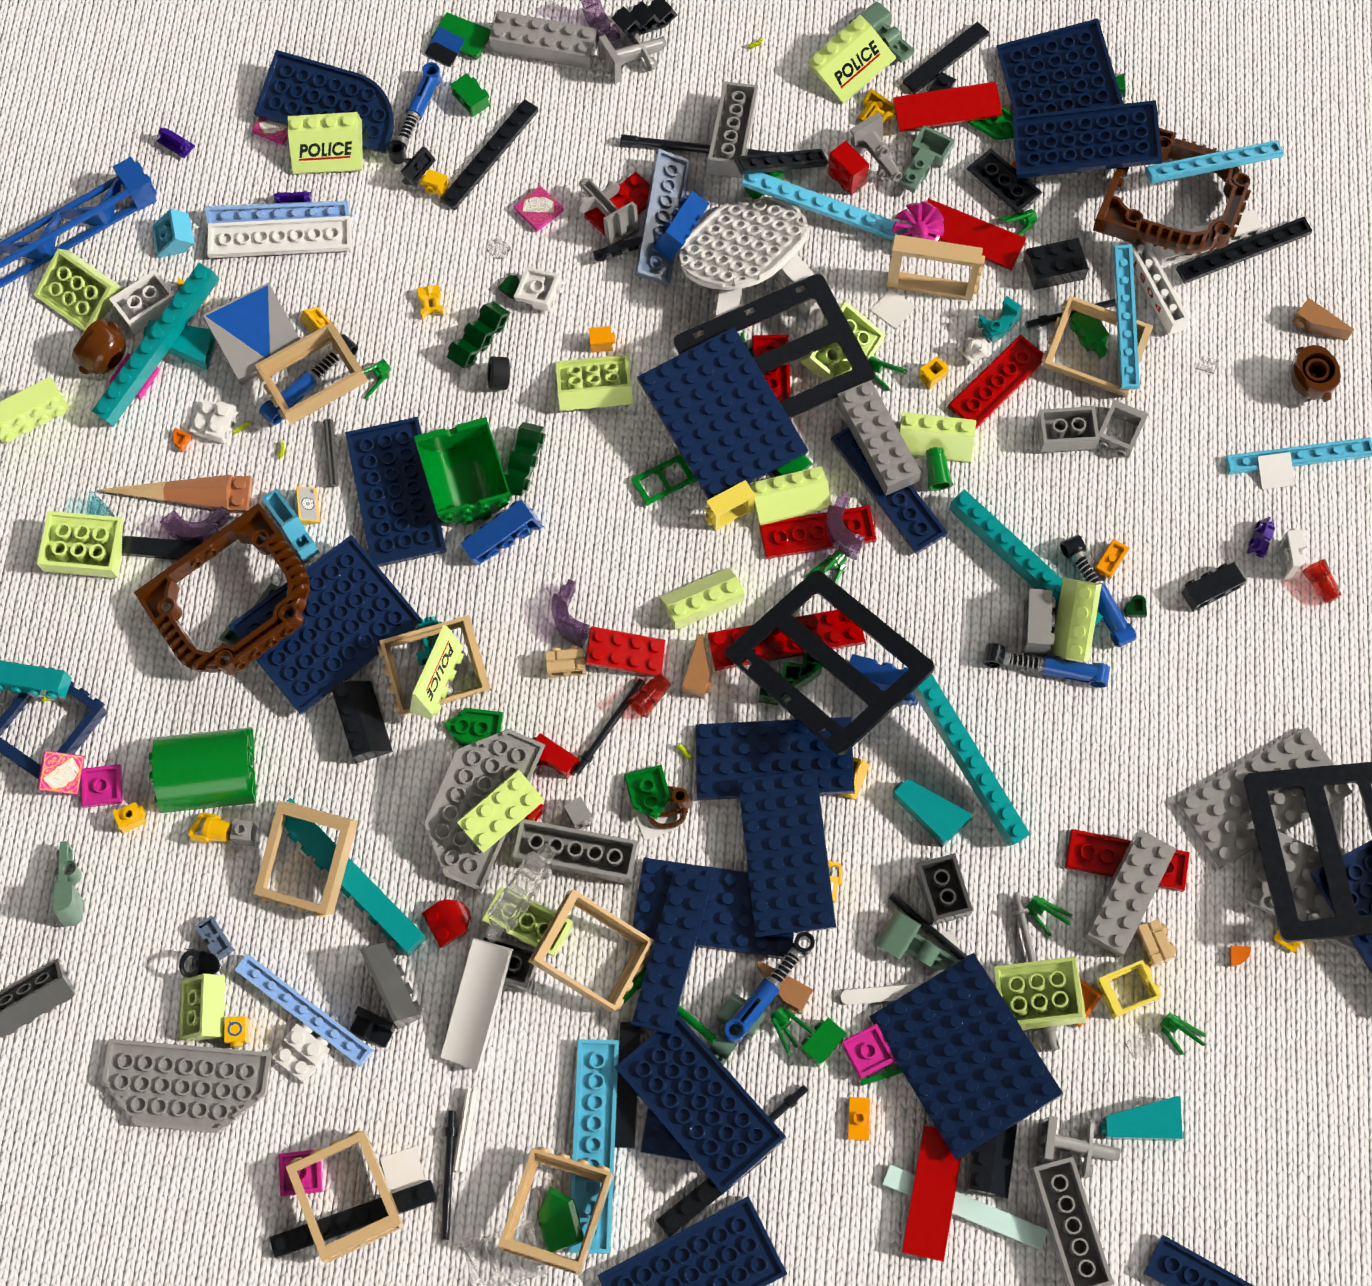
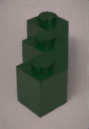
(478, 335)
(524, 457)
(797, 675)

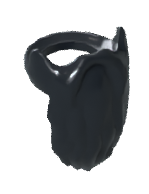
(201, 963)

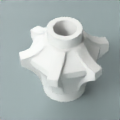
(976, 349)

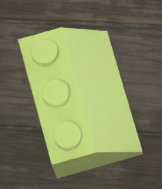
(202, 1008)

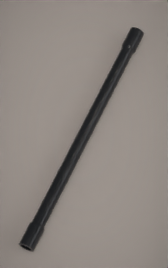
(632, 140)

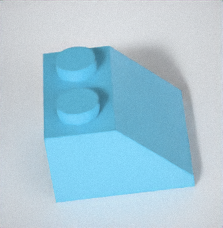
(172, 233)

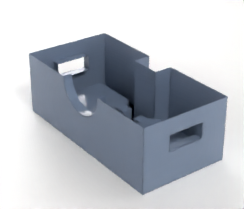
(213, 933)

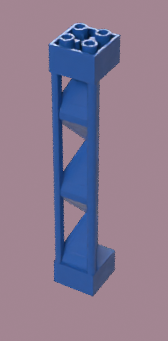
(135, 185)

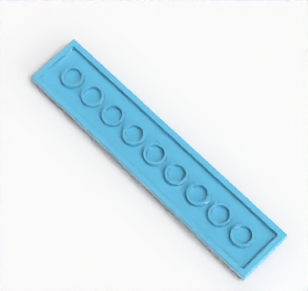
(595, 1133)

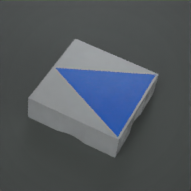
(251, 330)

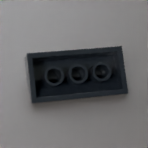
(361, 720)
(992, 1165)

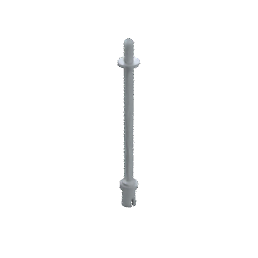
(1049, 1032)

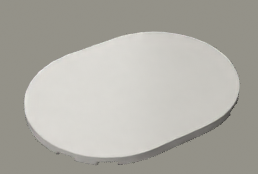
(743, 243)

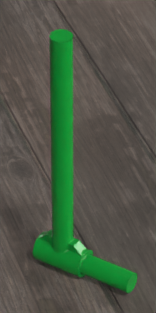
(682, 1012)

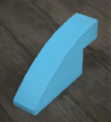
(290, 525)

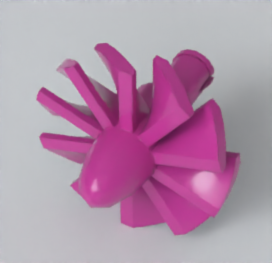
(923, 222)

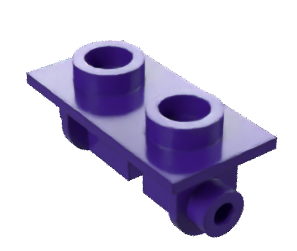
(175, 142)
(287, 197)
(1263, 530)

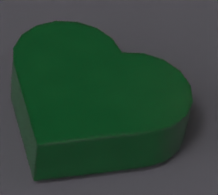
(509, 286)
(1136, 607)

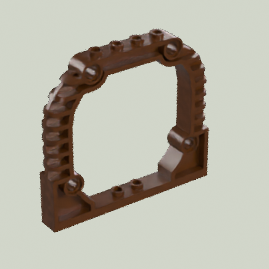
(1128, 224)
(161, 593)

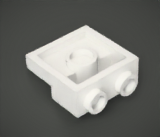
(539, 288)
(215, 421)
(1290, 552)
(301, 1052)

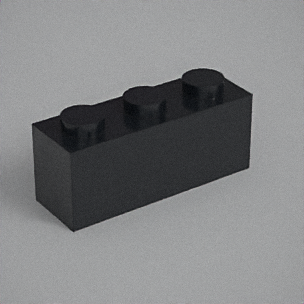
(1213, 586)

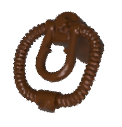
(682, 804)

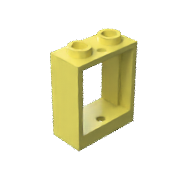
(730, 505)
(1110, 998)

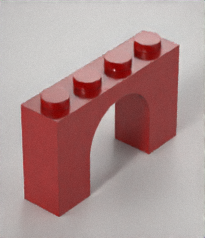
(557, 759)

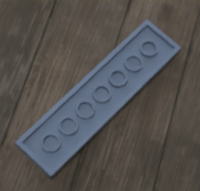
(665, 192)

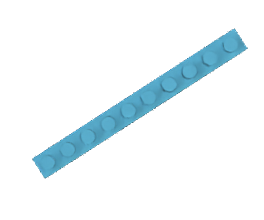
(821, 204)

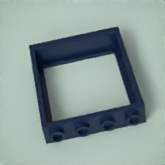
(73, 742)

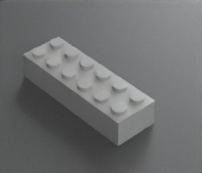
(544, 39)
(732, 128)
(878, 437)
(579, 850)
(1129, 893)
(1071, 1224)

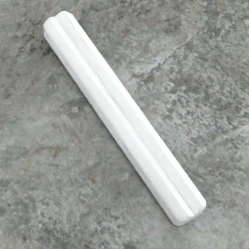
(464, 1130)

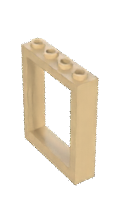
(939, 252)
(1095, 311)
(298, 351)
(472, 647)
(340, 858)
(633, 966)
(564, 1163)
(362, 1236)

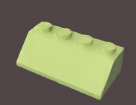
(931, 431)
(791, 495)
(703, 598)
(1076, 619)
(533, 925)

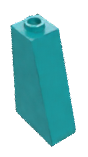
(192, 345)
(931, 811)
(1148, 1122)

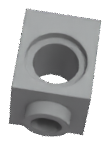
(578, 813)
(243, 832)

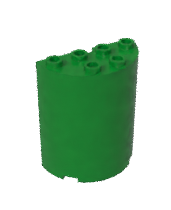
(463, 472)
(203, 770)

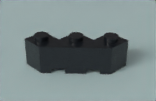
(644, 17)

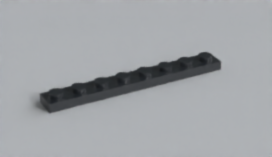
(489, 154)
(1244, 250)
(352, 1219)

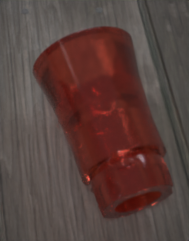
(1322, 581)
(649, 695)

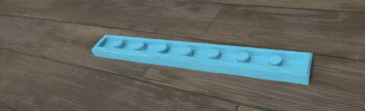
(1214, 161)
(1126, 317)
(1303, 454)

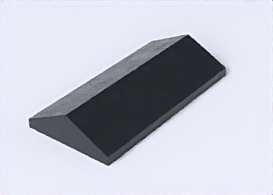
(1003, 181)

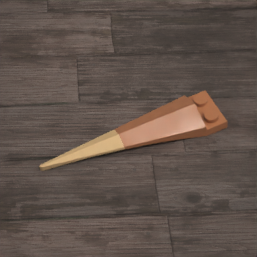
(205, 492)

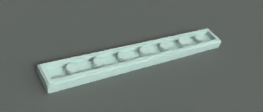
(976, 1212)

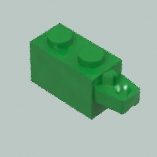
(1090, 333)

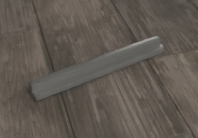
(331, 457)

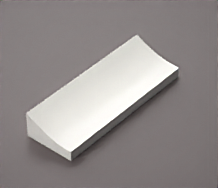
(476, 1003)

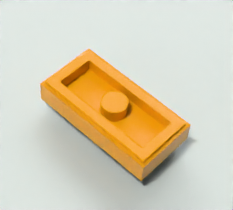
(1111, 559)
(858, 1118)

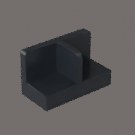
(417, 166)
(372, 1027)

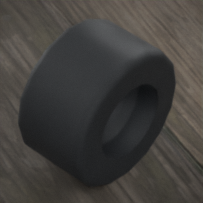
(498, 373)

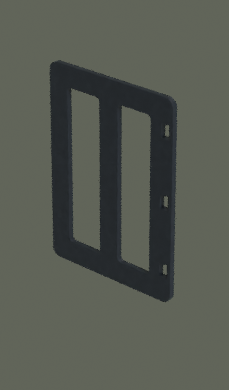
(836, 331)
(879, 702)
(1312, 782)

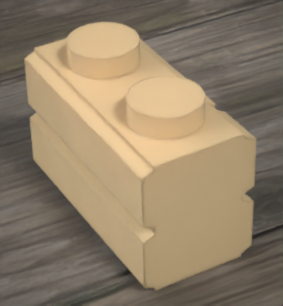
(565, 662)
(1154, 943)

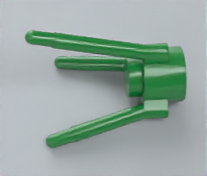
(1025, 218)
(878, 365)
(380, 369)
(833, 561)
(1039, 905)
(781, 1019)
(1172, 1023)

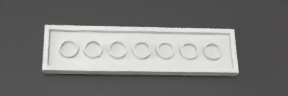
(279, 237)

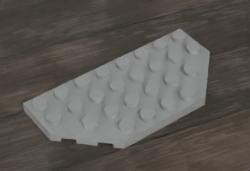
(469, 778)
(184, 1083)

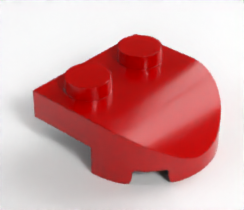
(447, 920)

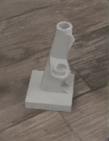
(639, 49)
(869, 136)
(617, 222)
(1088, 1148)

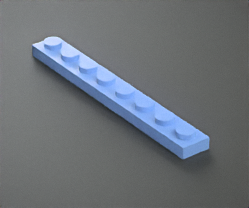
(276, 211)
(304, 1010)

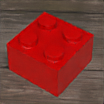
(848, 168)

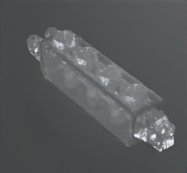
(519, 891)

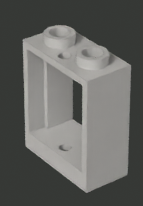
(1127, 414)

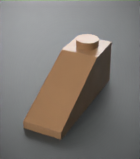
(1319, 321)
(697, 676)
(792, 992)

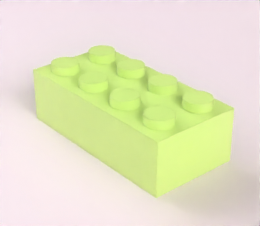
(30, 409)
(500, 810)

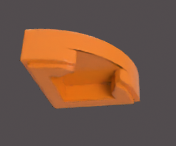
(181, 439)
(1238, 954)

